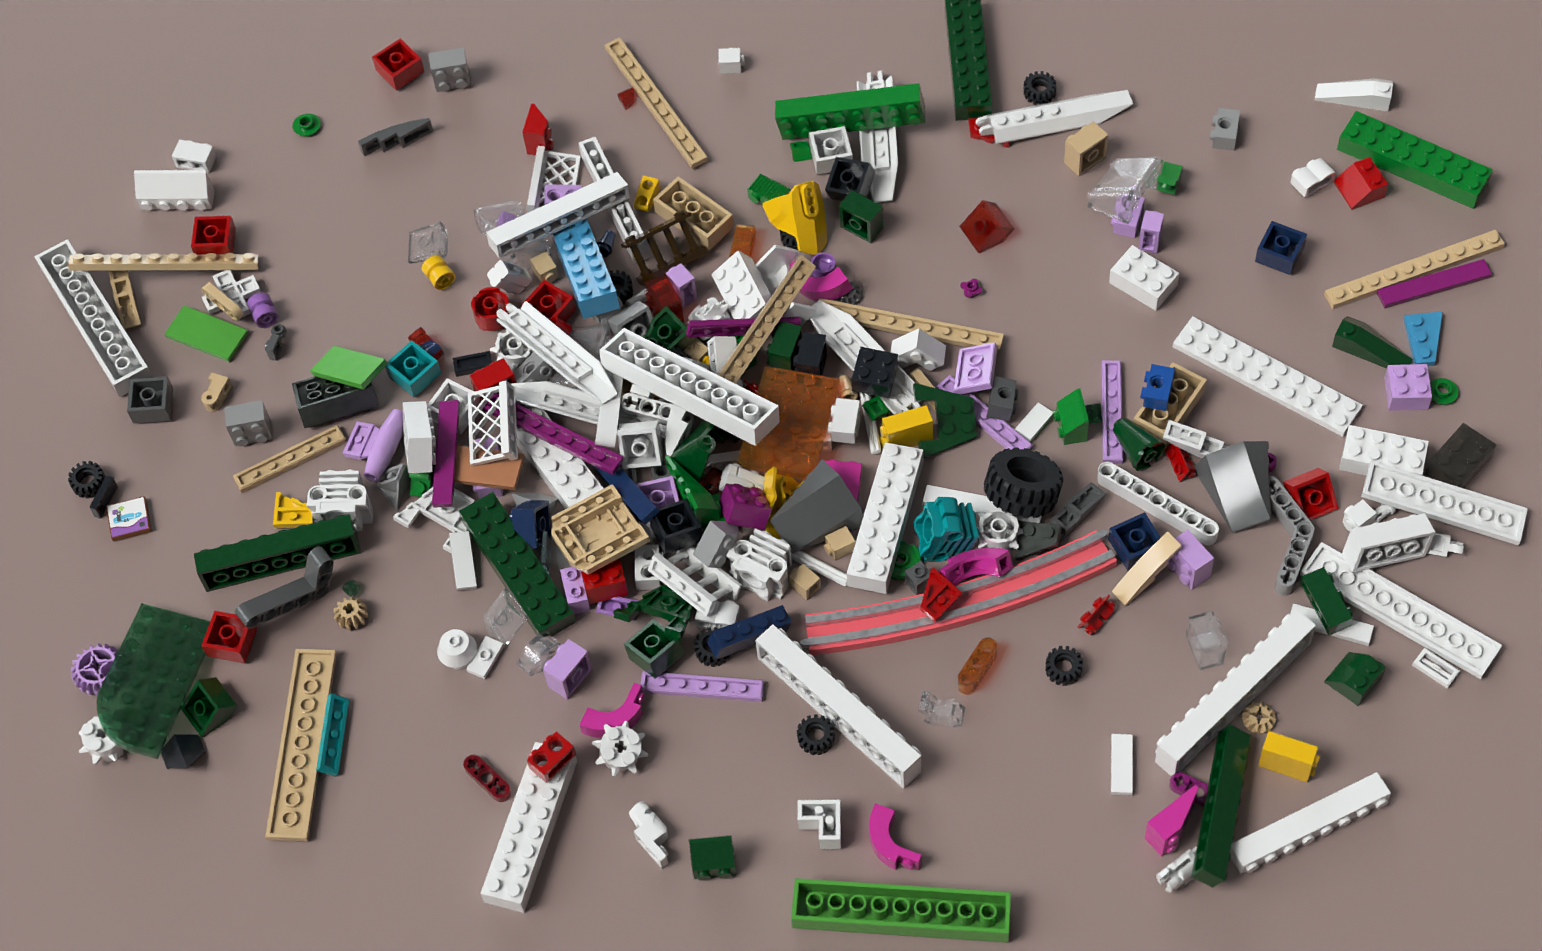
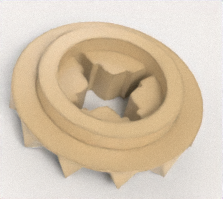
(1250, 721)

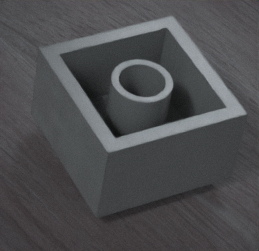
(150, 399)

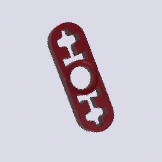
(486, 769)

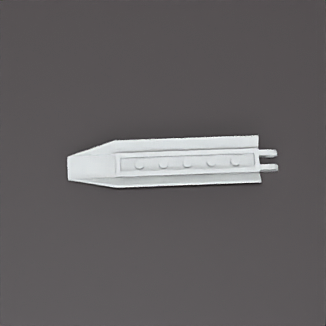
(1053, 116)
(880, 148)
(846, 337)
(558, 350)
(569, 403)

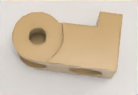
(216, 393)

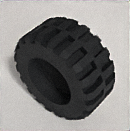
(1023, 482)

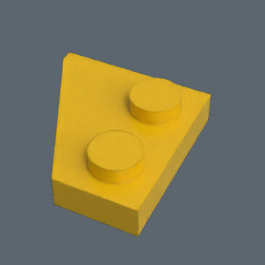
(290, 512)

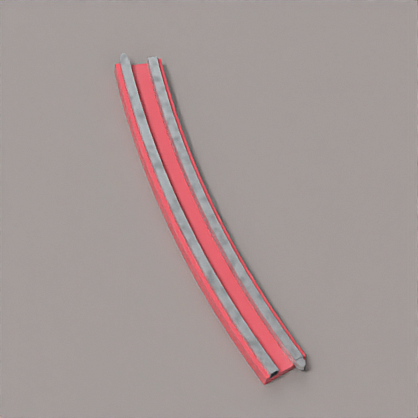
(980, 600)

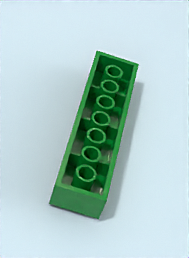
(852, 109)
(1415, 159)

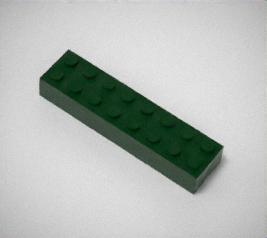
(968, 59)
(275, 552)
(517, 566)

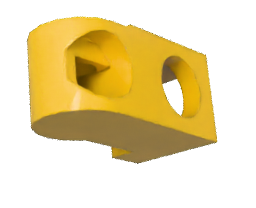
(646, 193)

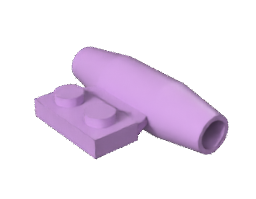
(375, 444)

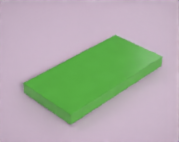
(206, 333)
(348, 367)

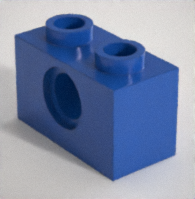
(1157, 397)

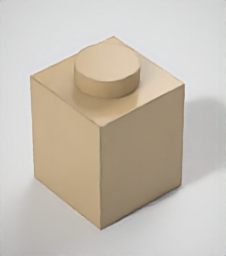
(544, 267)
(839, 543)
(804, 581)

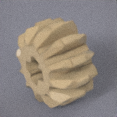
(350, 613)

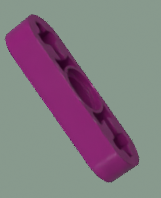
(1182, 788)

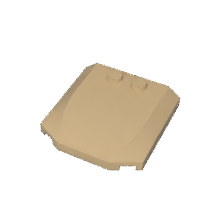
(597, 531)

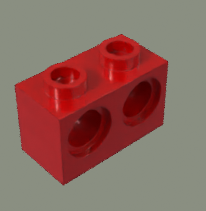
(555, 759)

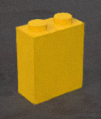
(907, 427)
(1289, 756)

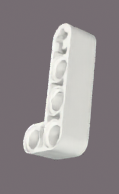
(655, 414)

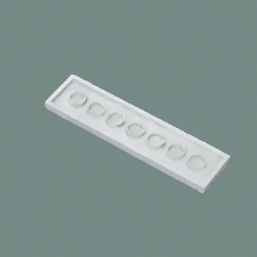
(1444, 502)

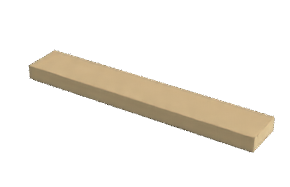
(289, 458)

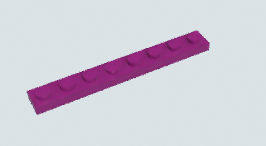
(563, 438)

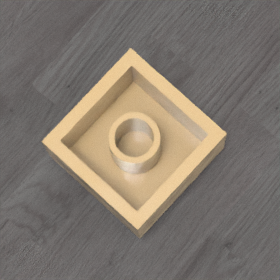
(1085, 148)

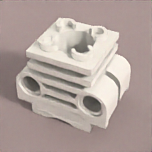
(340, 495)
(761, 564)

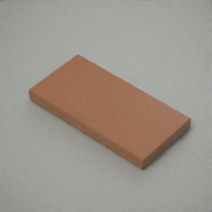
(495, 474)

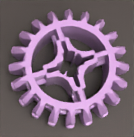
(87, 667)

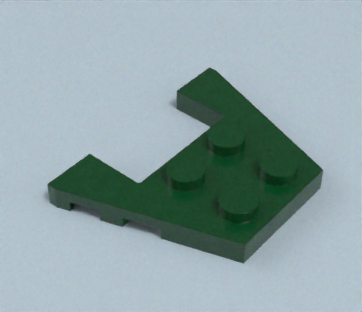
(953, 415)
(661, 603)

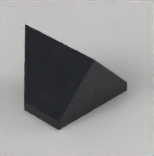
(182, 750)

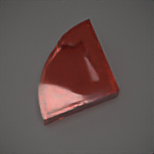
(627, 98)

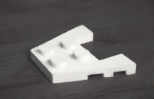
(445, 516)

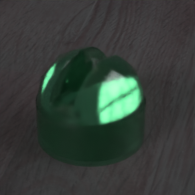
(351, 588)

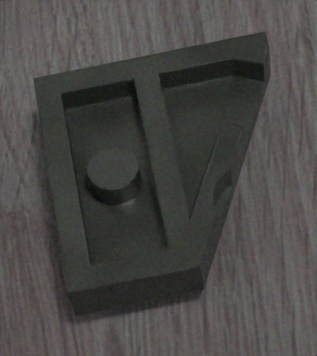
(1037, 538)

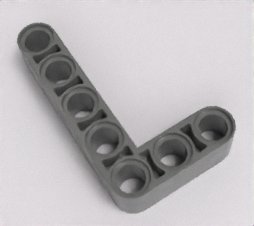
(291, 595)

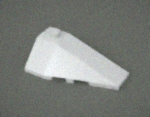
(1358, 93)

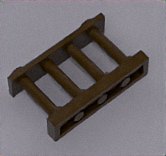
(696, 250)

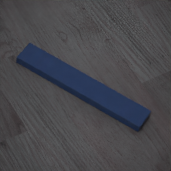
(631, 494)

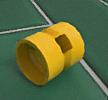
(438, 272)

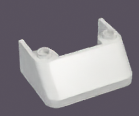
(773, 269)

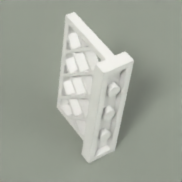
(539, 171)
(507, 424)

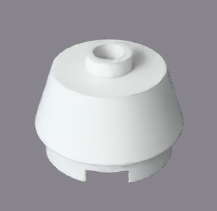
(456, 649)

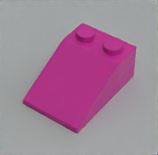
(1168, 825)

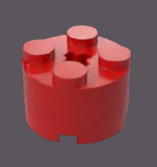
(485, 308)

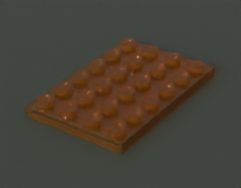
(804, 419)

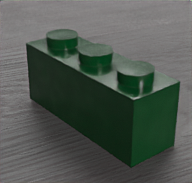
(1327, 600)

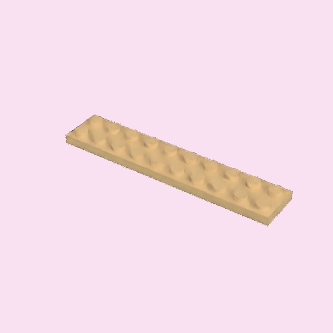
(299, 746)

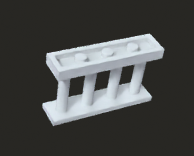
(687, 588)

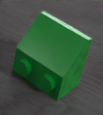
(1072, 418)

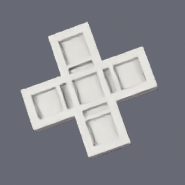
(233, 290)

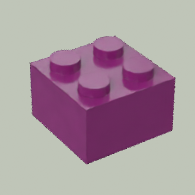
(745, 506)

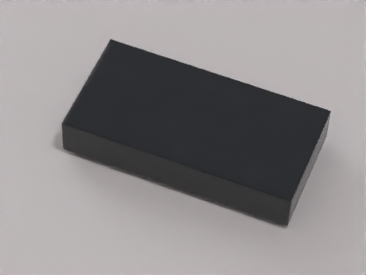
(470, 363)
(103, 496)

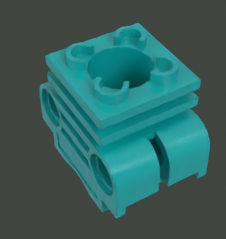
(945, 529)

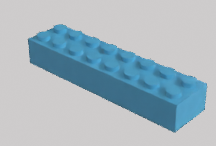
(586, 269)

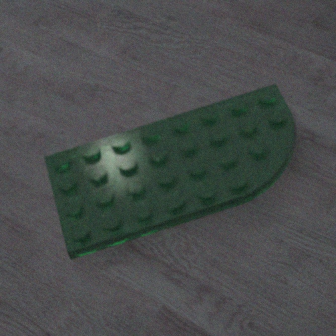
(150, 679)

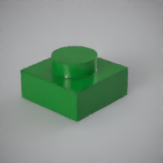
(875, 408)

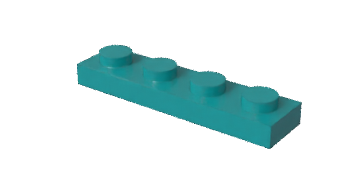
(332, 735)

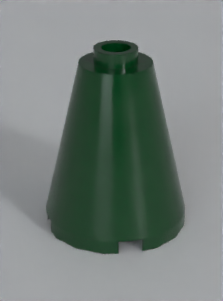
(1138, 443)

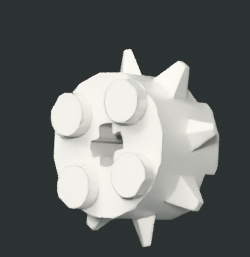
(711, 311)
(511, 350)
(998, 530)
(620, 736)
(98, 743)

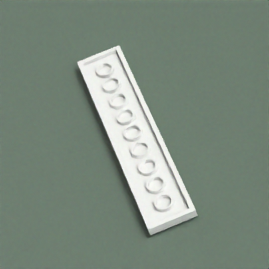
(1267, 376)
(1407, 613)

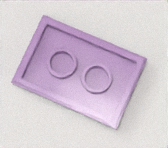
(975, 368)

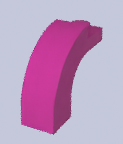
(826, 287)
(975, 562)
(631, 711)
(885, 849)

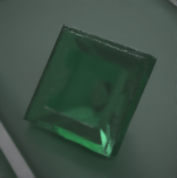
(1094, 412)

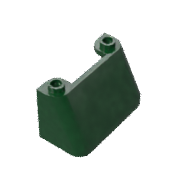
(697, 447)

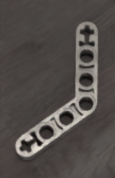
(1293, 527)

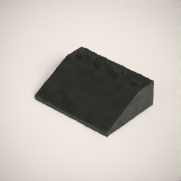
(327, 400)

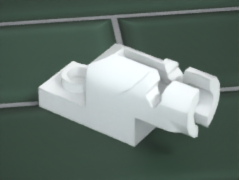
(650, 832)
(1178, 871)

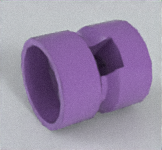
(824, 263)
(263, 310)

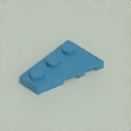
(1423, 336)

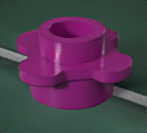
(971, 292)

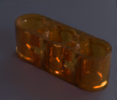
(743, 239)
(979, 657)

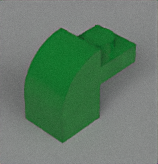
(1169, 178)
(421, 482)

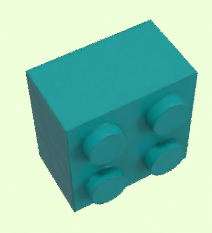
(413, 369)

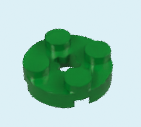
(912, 557)

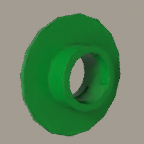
(308, 130)
(1443, 398)

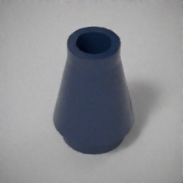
(606, 243)

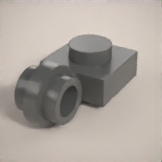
(275, 345)

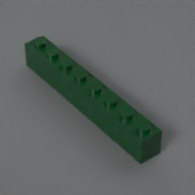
(1221, 806)

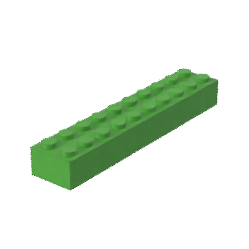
(901, 910)

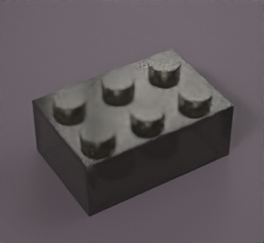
(1461, 457)

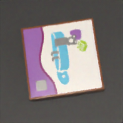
(128, 518)

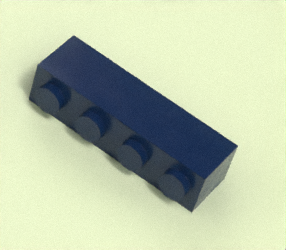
(745, 632)

